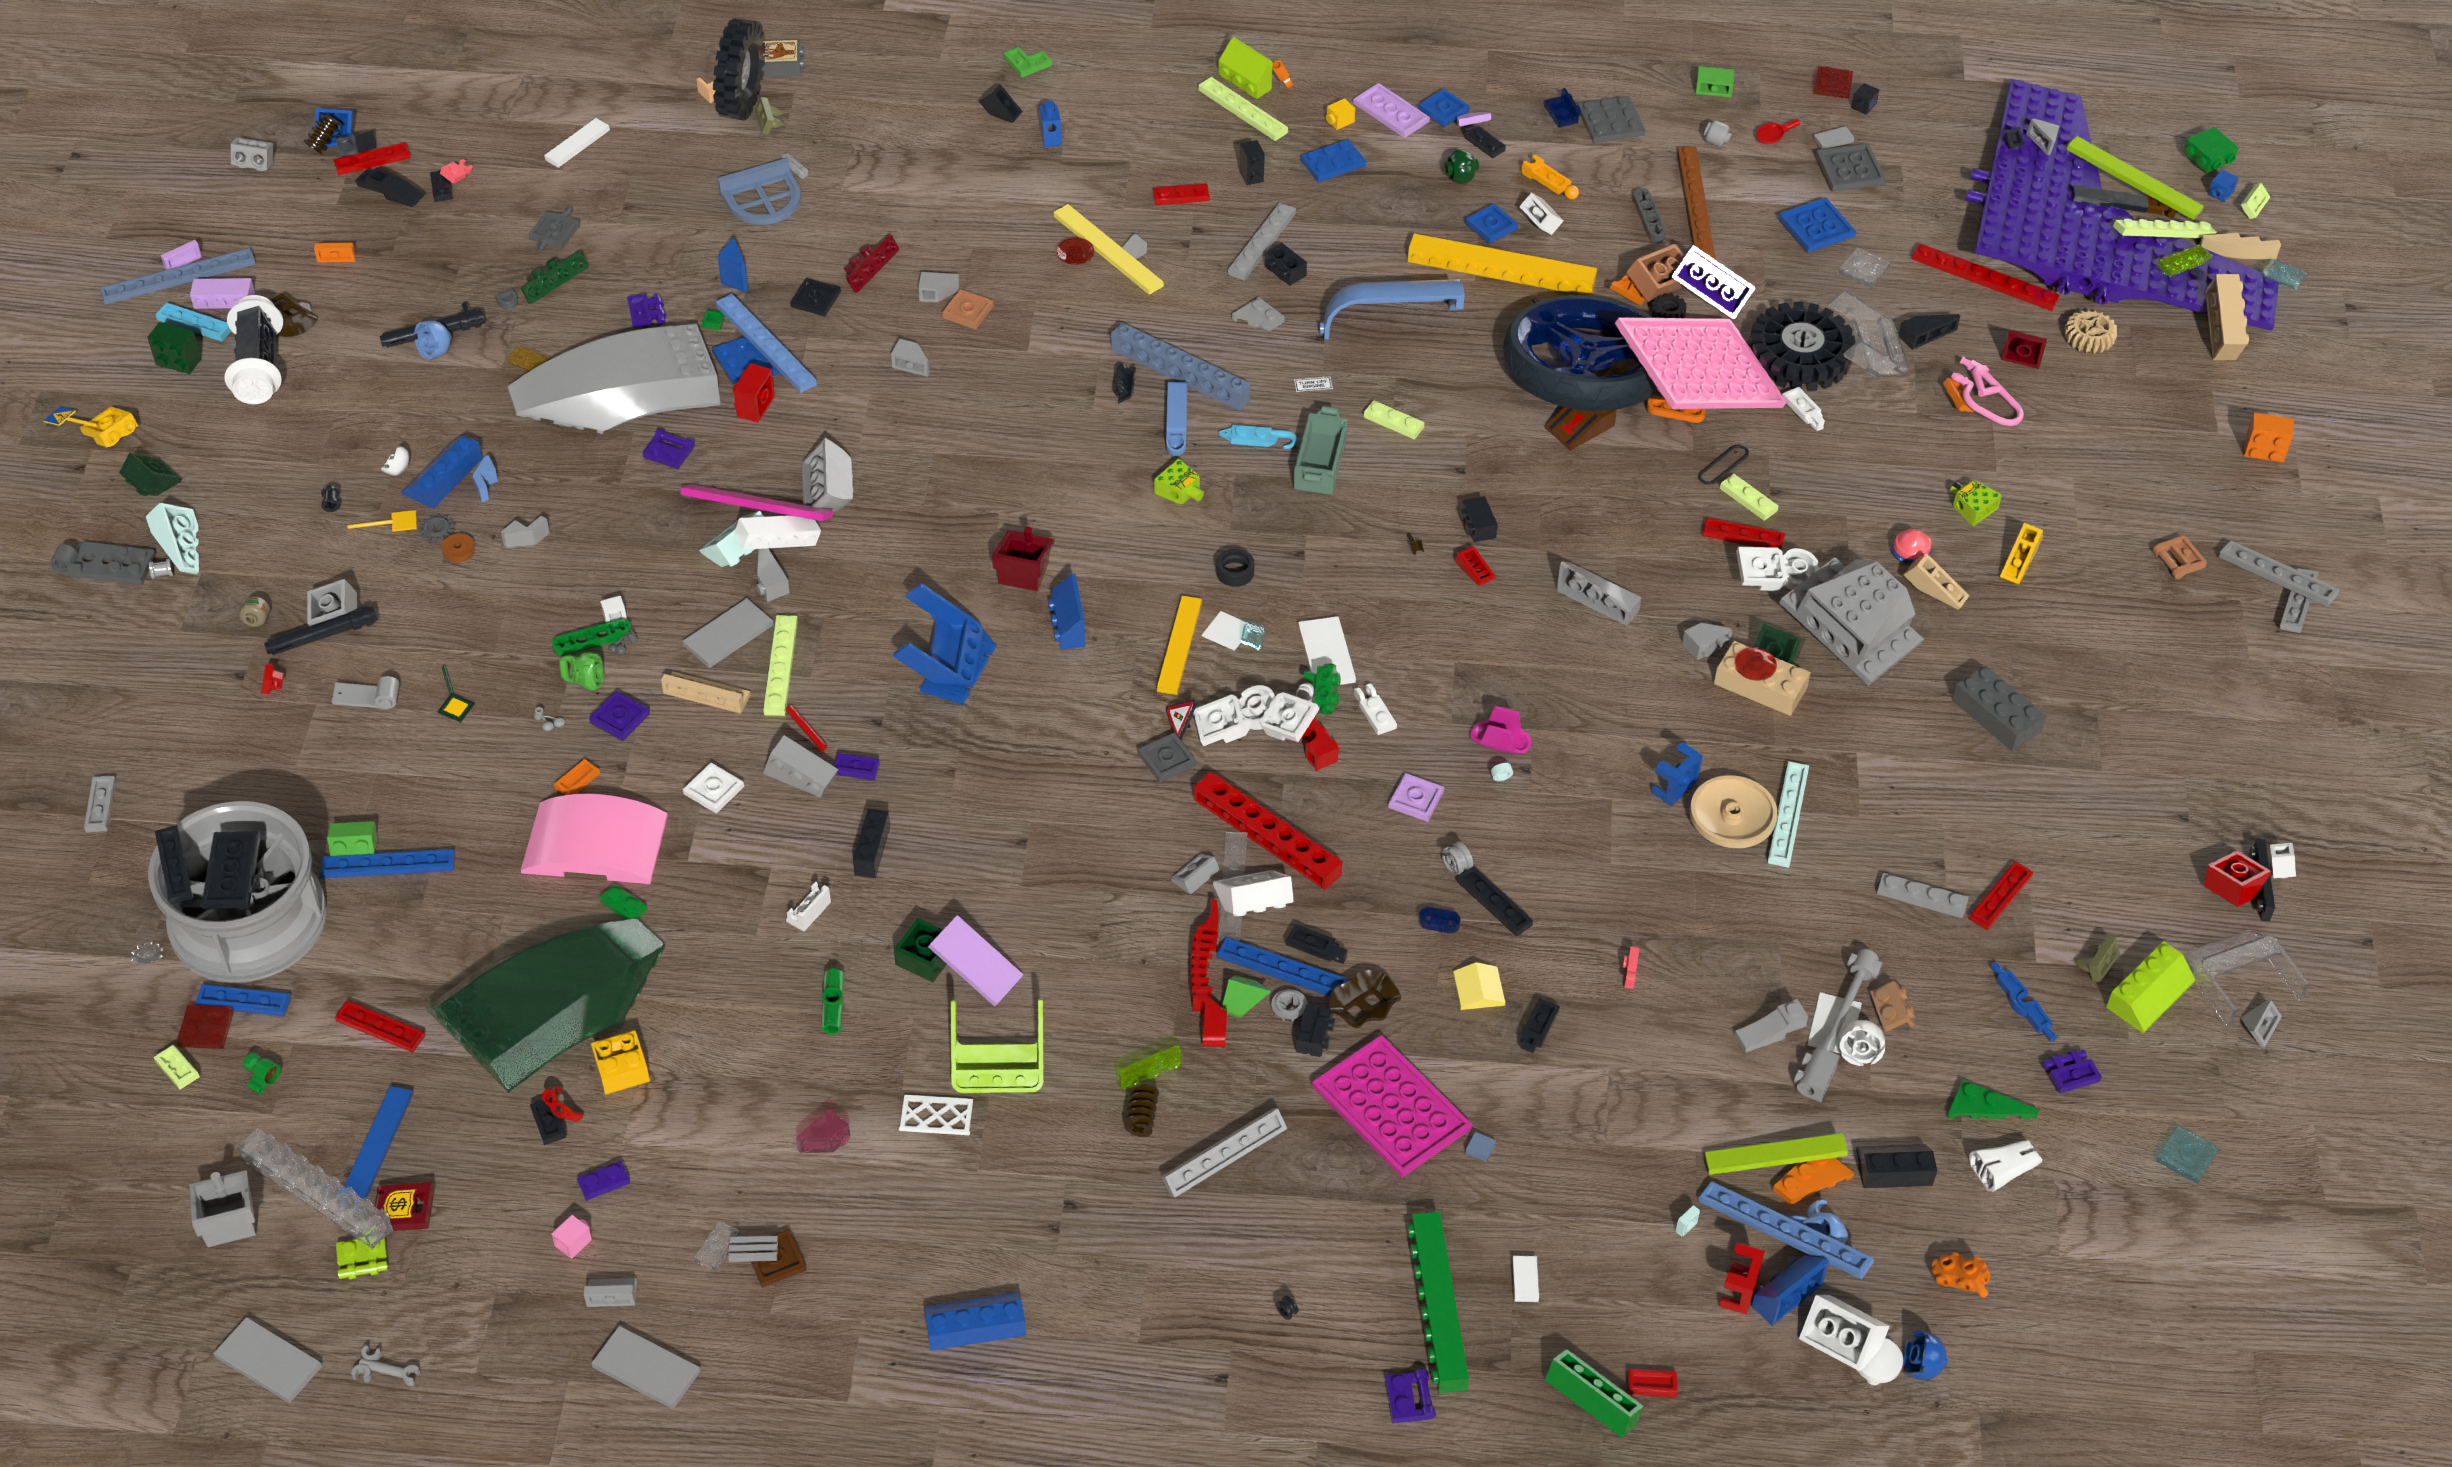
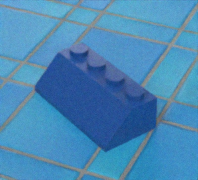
(444, 472)
(975, 1321)

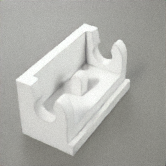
(809, 908)

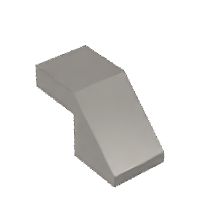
(520, 535)

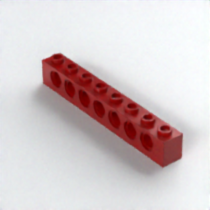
(1268, 830)

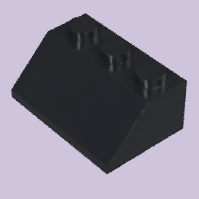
(1896, 1165)

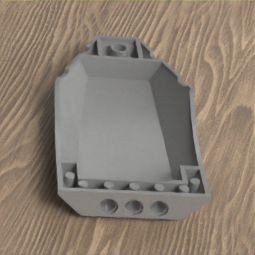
(620, 379)

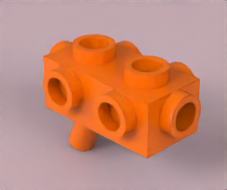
(1962, 1273)

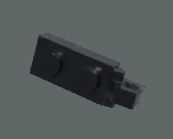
(1316, 944)

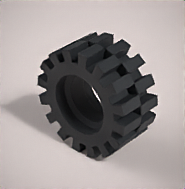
(1670, 302)

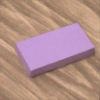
(182, 255)

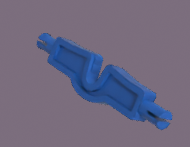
(2030, 1010)

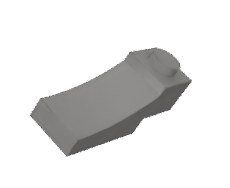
(1772, 1027)

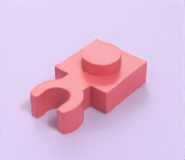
(456, 172)
(1630, 964)

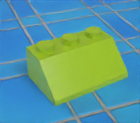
(1246, 68)

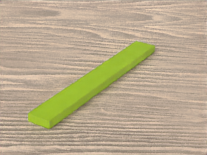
(2135, 178)

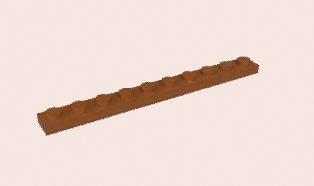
(1695, 200)

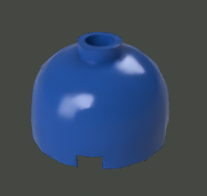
(1924, 1356)

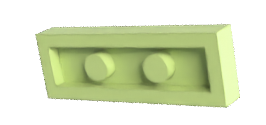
(1394, 419)
(1749, 497)

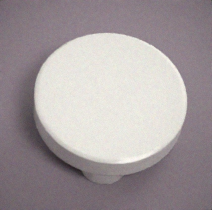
(1884, 1365)

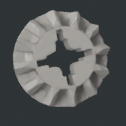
(1283, 998)

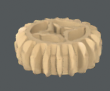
(2090, 331)

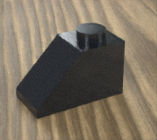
(1000, 104)
(355, 142)

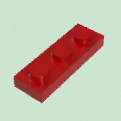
(1181, 194)

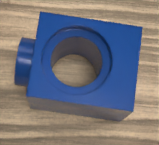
(2223, 185)

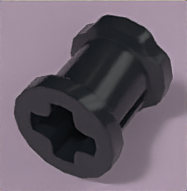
(330, 498)

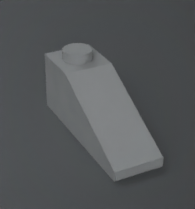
(771, 578)

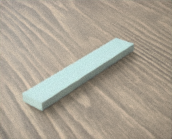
(1788, 814)

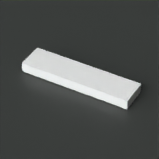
(577, 142)

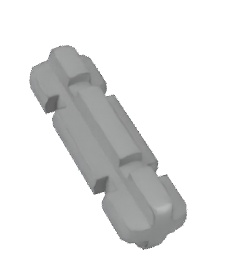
(796, 166)

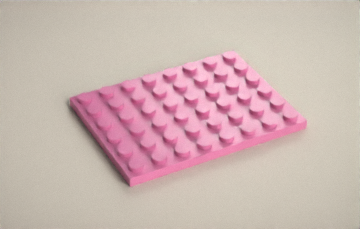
(1700, 363)

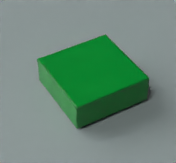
(713, 320)

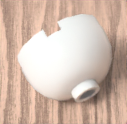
(1862, 1042)

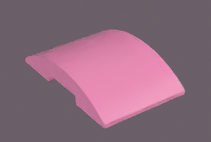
(595, 837)

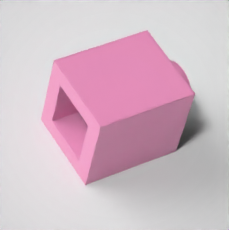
(572, 1236)

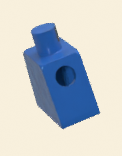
(1049, 116)

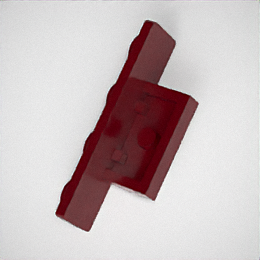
(869, 262)

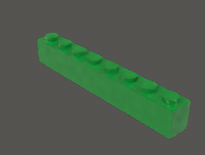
(1439, 1303)

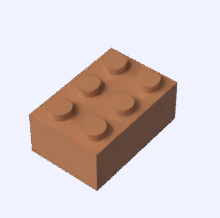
(1654, 272)

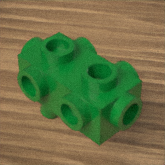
(1325, 685)

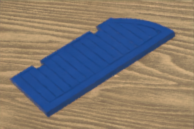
(959, 693)

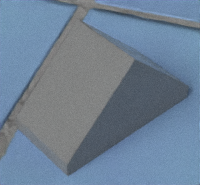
(2043, 134)

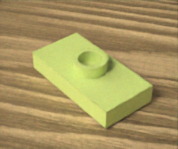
(176, 1067)

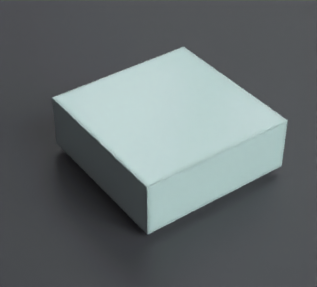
(1687, 1221)

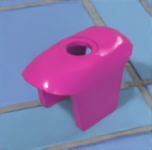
(1502, 732)

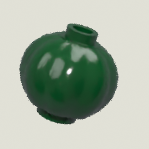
(1461, 166)

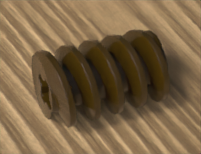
(322, 133)
(1141, 1110)

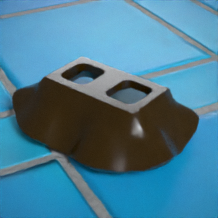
(298, 322)
(1357, 989)

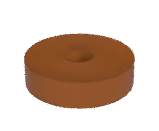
(458, 547)

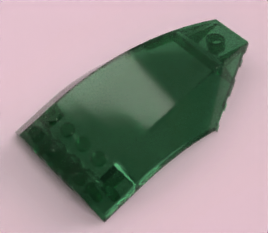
(548, 997)

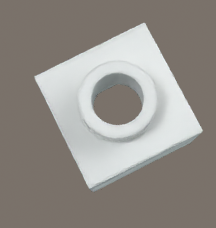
(613, 609)

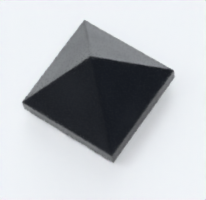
(2014, 138)

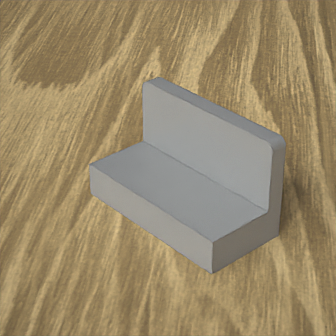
(610, 1292)

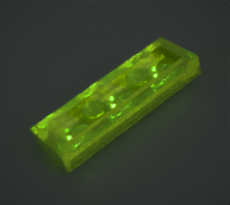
(2184, 260)
(1149, 1067)

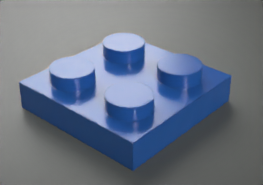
(1443, 107)
(1491, 223)

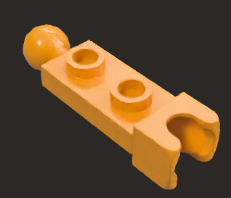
(1549, 177)

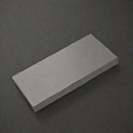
(728, 633)
(267, 1360)
(646, 1367)

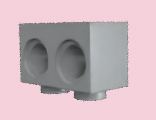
(251, 149)

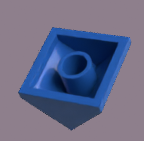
(732, 267)

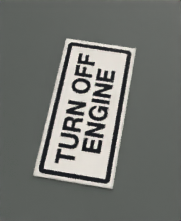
(1311, 384)

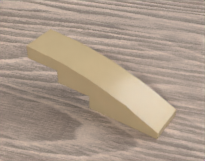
(2243, 248)

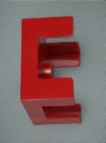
(1742, 1279)

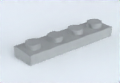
(2296, 608)
(1922, 895)

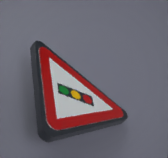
(1180, 716)

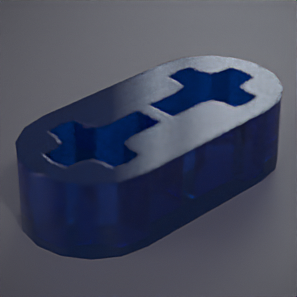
(1439, 920)

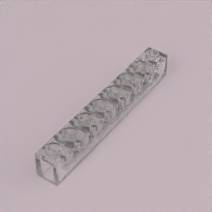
(315, 1188)

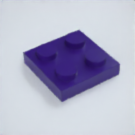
(619, 716)

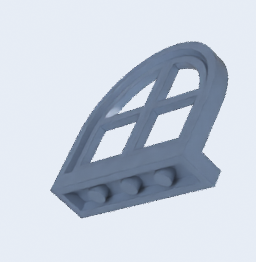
(754, 179)

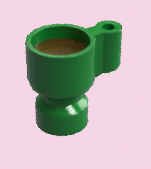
(264, 1072)

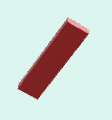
(372, 158)
(1743, 534)
(2001, 895)
(380, 1026)

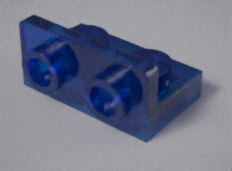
(1563, 109)

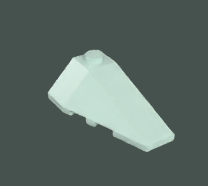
(176, 533)

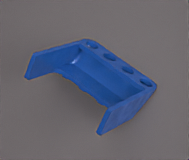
(953, 644)

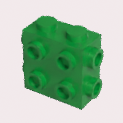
(2210, 149)

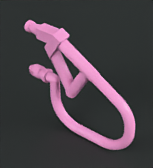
(1978, 371)

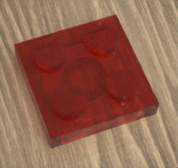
(1833, 82)
(205, 1026)

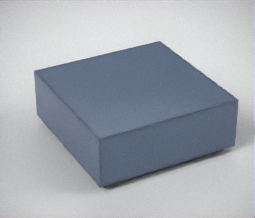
(1480, 1147)

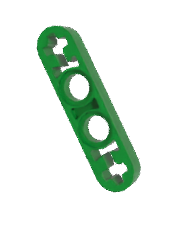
(591, 636)

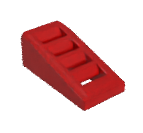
(1472, 553)

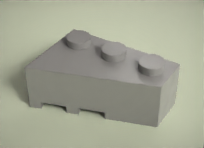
(799, 767)

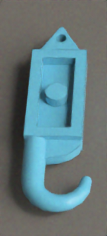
(1257, 436)

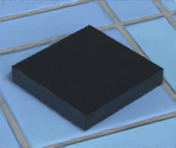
(815, 297)

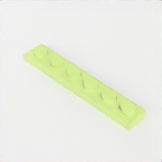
(1243, 108)
(2163, 229)
(780, 665)

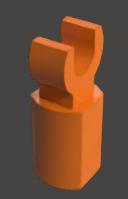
(1282, 73)

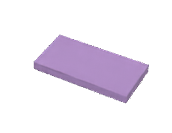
(1391, 110)
(975, 960)

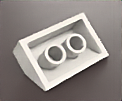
(1254, 892)
(1843, 1331)

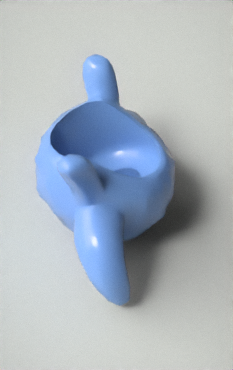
(1823, 1222)

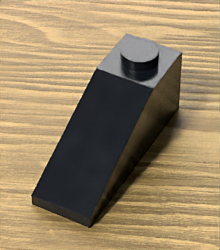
(1927, 328)

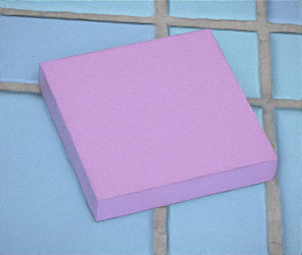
(1416, 797)

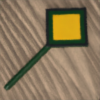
(455, 706)

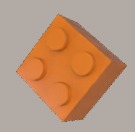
(2268, 437)

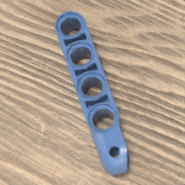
(1176, 418)

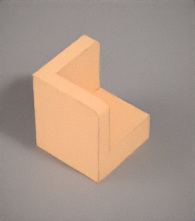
(705, 90)

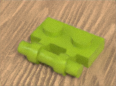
(356, 1252)

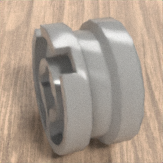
(1457, 858)

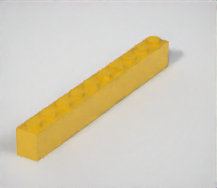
(1502, 265)

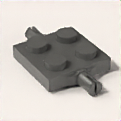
(554, 229)

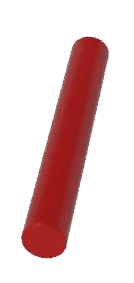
(806, 728)

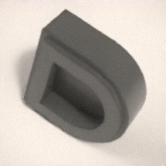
(507, 299)

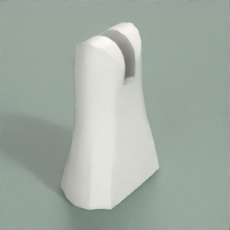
(2002, 1164)

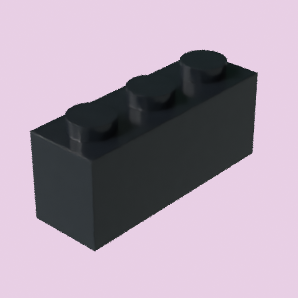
(871, 843)

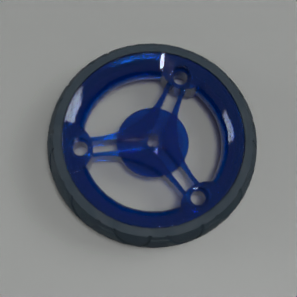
(1576, 385)

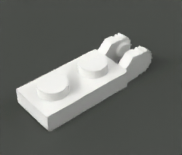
(1375, 710)

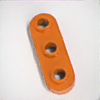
(1658, 406)

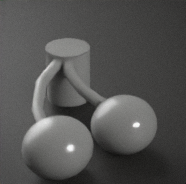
(548, 726)

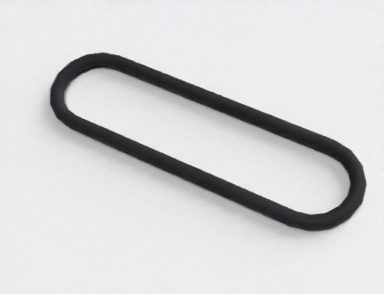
(1718, 459)

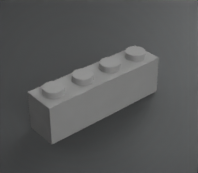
(1598, 593)

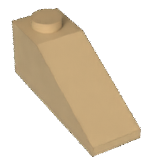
(1934, 581)

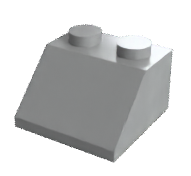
(330, 601)

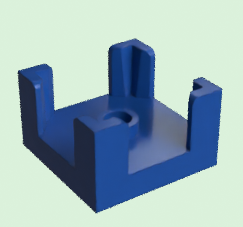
(1680, 778)

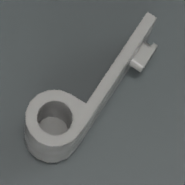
(379, 696)

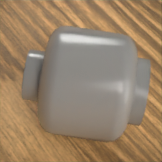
(1717, 133)

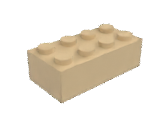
(2226, 316)
(1778, 692)

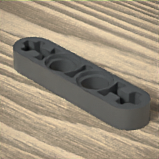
(1652, 214)

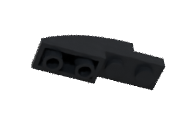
(390, 185)

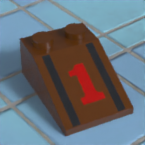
(1577, 426)

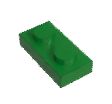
(622, 903)

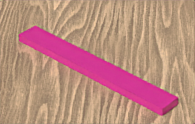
(756, 502)

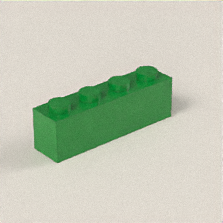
(1594, 1393)

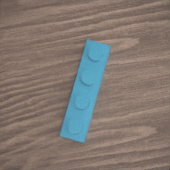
(193, 321)

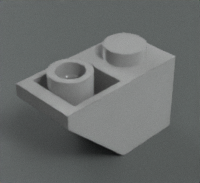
(937, 286)
(1705, 639)

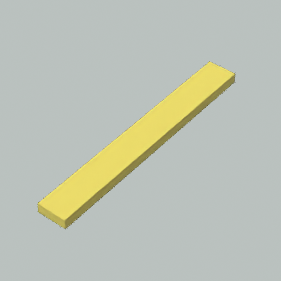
(1109, 249)

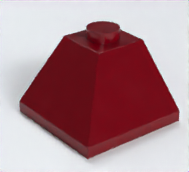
(2024, 349)

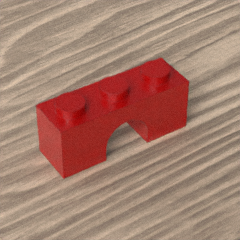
(1321, 749)

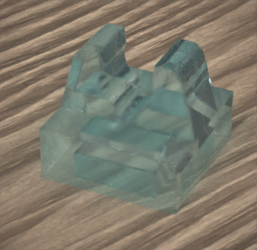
(1253, 635)

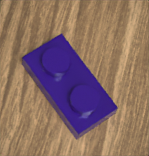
(857, 766)
(603, 1180)

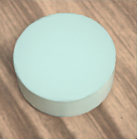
(1502, 772)

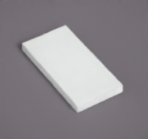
(1326, 644)

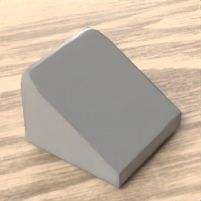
(1135, 246)

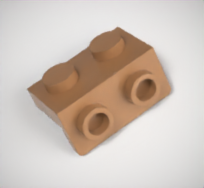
(1892, 1006)

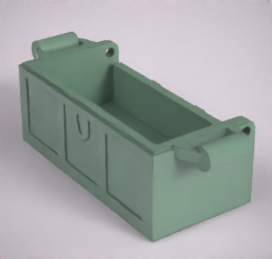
(1321, 451)

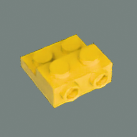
(110, 427)

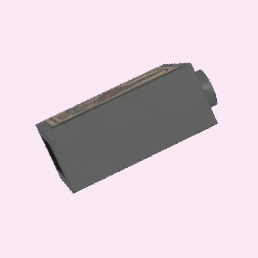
(783, 58)

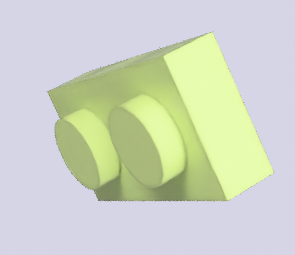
(2255, 201)

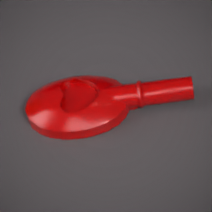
(1774, 132)

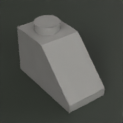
(909, 358)

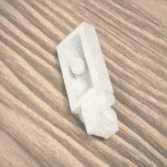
(1804, 408)

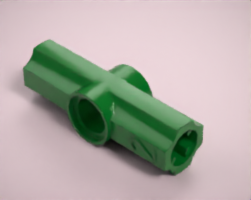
(832, 1010)

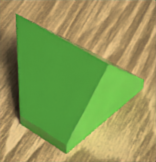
(1243, 995)

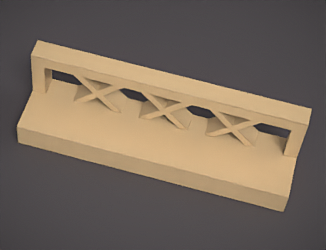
(705, 691)

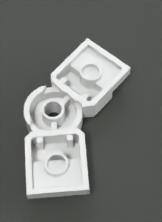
(1772, 569)
(1257, 709)

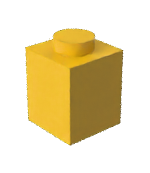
(1340, 114)

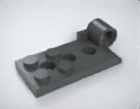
(72, 562)

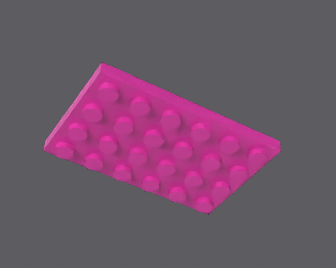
(1391, 1106)

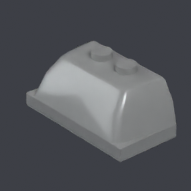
(827, 477)

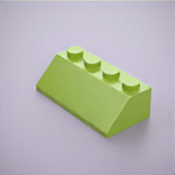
(2151, 987)

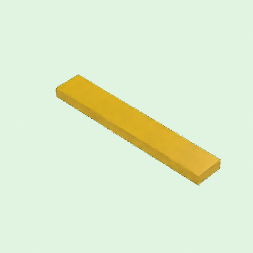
(1179, 645)

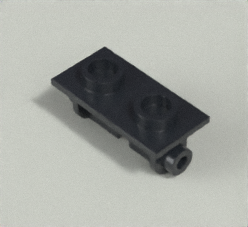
(1125, 383)

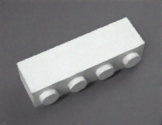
(776, 532)

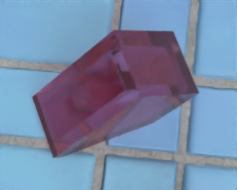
(824, 1134)

